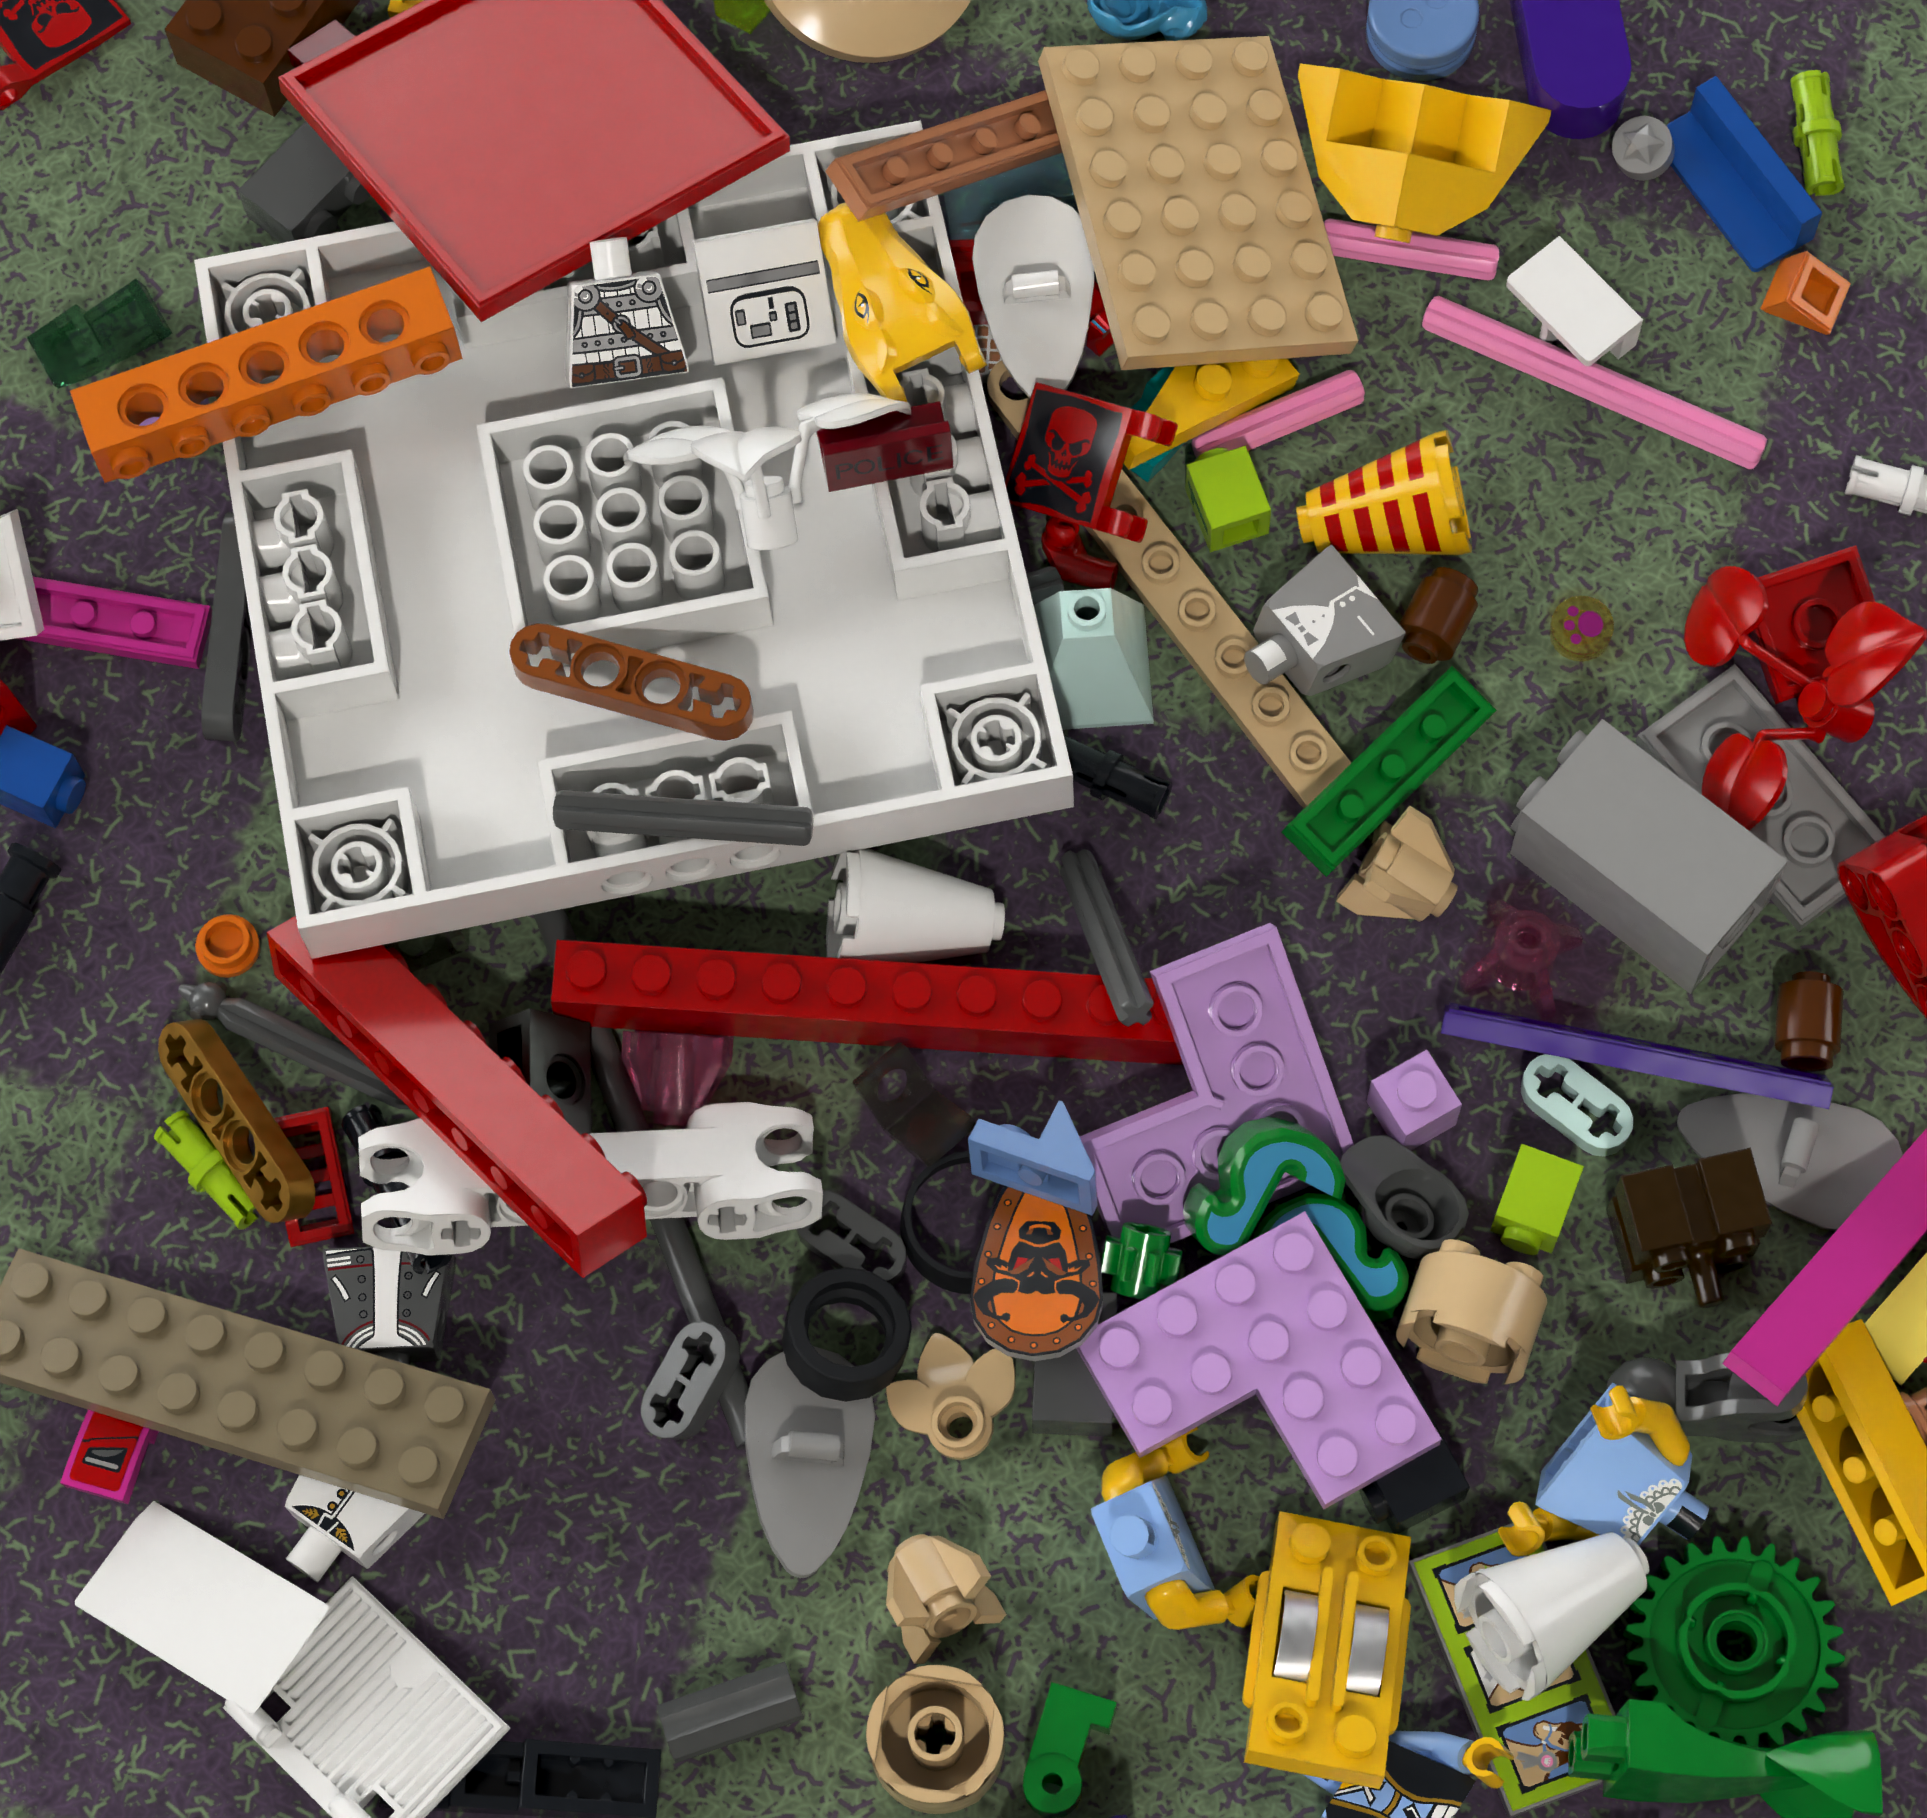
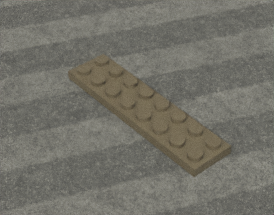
(238, 1383)

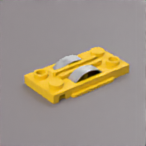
(1327, 1650)

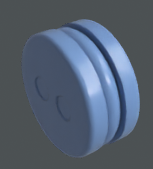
(1421, 36)

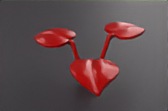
(1863, 653)

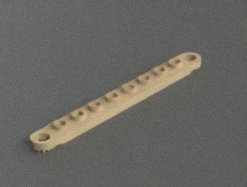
(1207, 634)

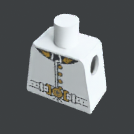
(344, 1523)

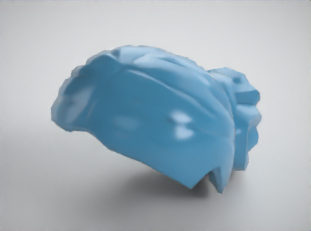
(1146, 17)

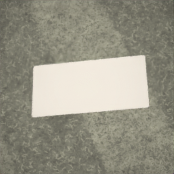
(202, 1606)

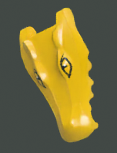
(891, 301)

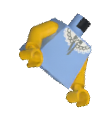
(1613, 1475)
(1155, 1547)

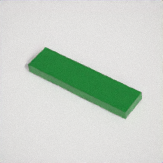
(1388, 771)

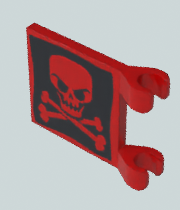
(48, 36)
(1074, 457)

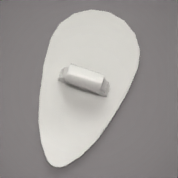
(1035, 288)

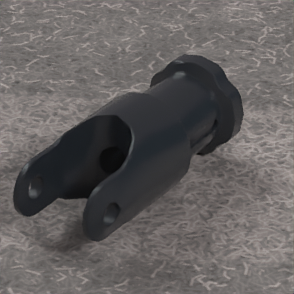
(19, 890)

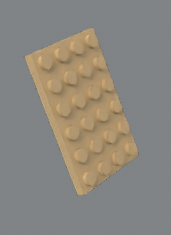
(1196, 202)

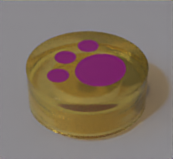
(1581, 628)

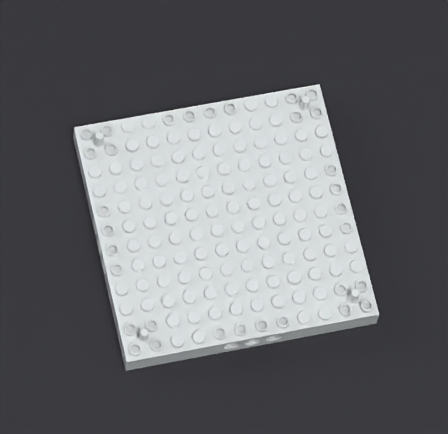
(461, 504)

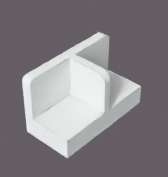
(1575, 304)

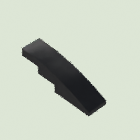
(559, 1781)

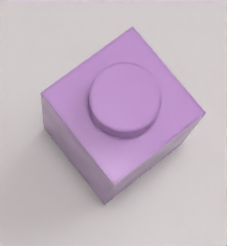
(1414, 1101)

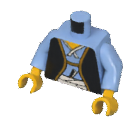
(1420, 1779)

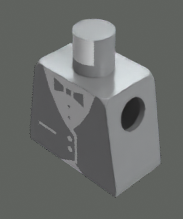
(1323, 629)

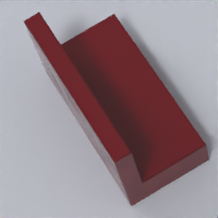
(886, 448)

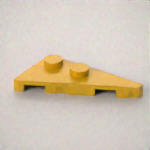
(1209, 396)

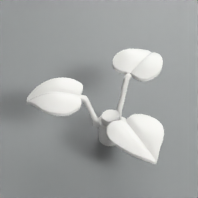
(765, 500)

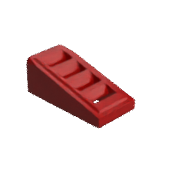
(322, 1121)

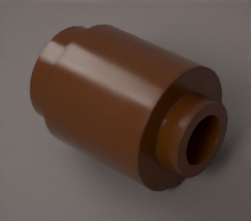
(1438, 615)
(1809, 1021)

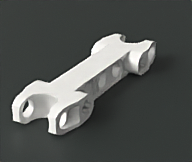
(706, 1172)

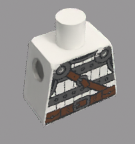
(619, 322)

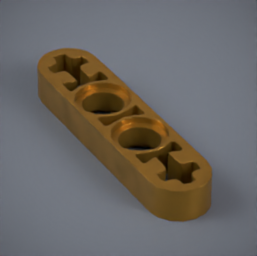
(276, 1176)

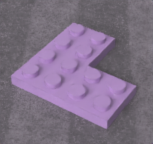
(1246, 1060)
(1272, 1326)

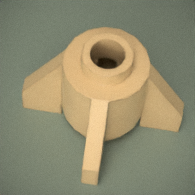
(1402, 872)
(937, 1592)

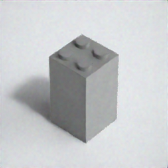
(1644, 854)

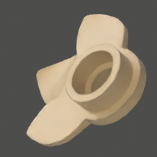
(951, 1388)

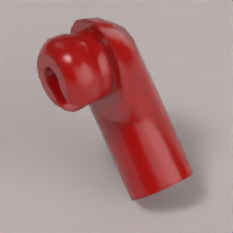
(1067, 553)

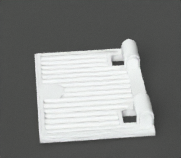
(372, 1715)

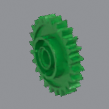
(1763, 1606)

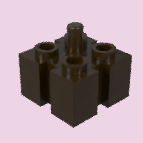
(1692, 1219)

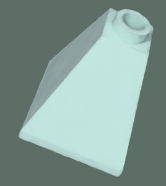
(1096, 657)

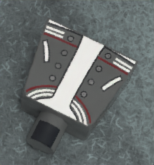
(387, 1305)

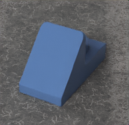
(1045, 1167)

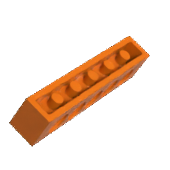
(238, 363)

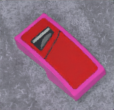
(107, 1457)

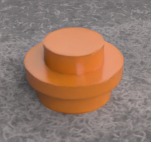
(227, 946)

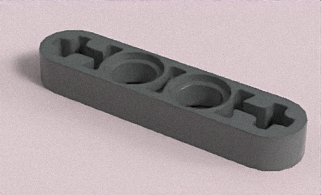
(228, 644)

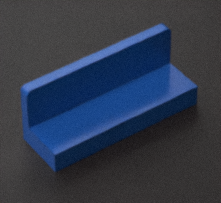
(1741, 179)

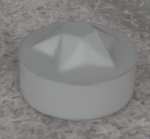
(1643, 148)

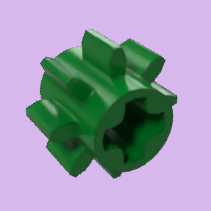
(1140, 1260)

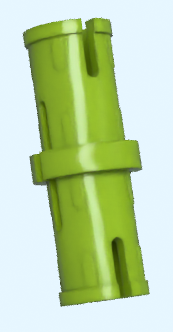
(1817, 133)
(206, 1167)

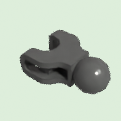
(1713, 1399)

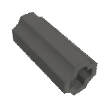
(729, 1712)

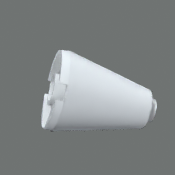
(907, 912)
(1549, 1607)

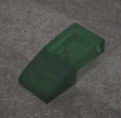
(91, 341)

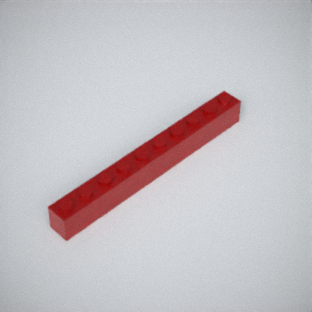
(852, 1002)

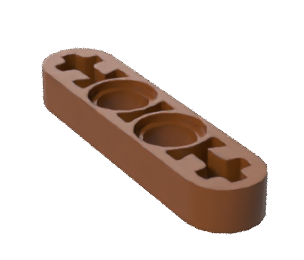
(636, 671)

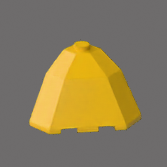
(1412, 150)

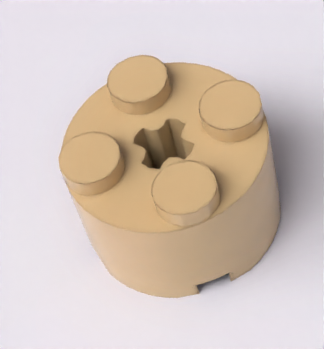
(1473, 1313)
(910, 1710)

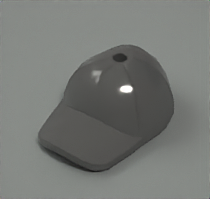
(1394, 1178)

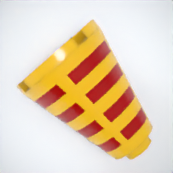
(1392, 505)

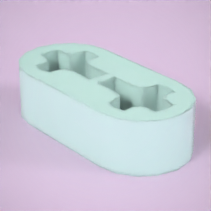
(1567, 1116)

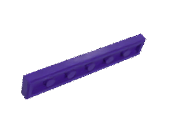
(1637, 1055)

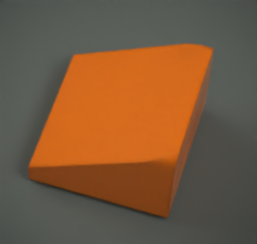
(1806, 293)

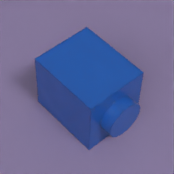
(38, 778)

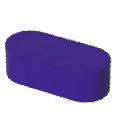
(1574, 62)

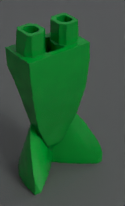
(1658, 1757)

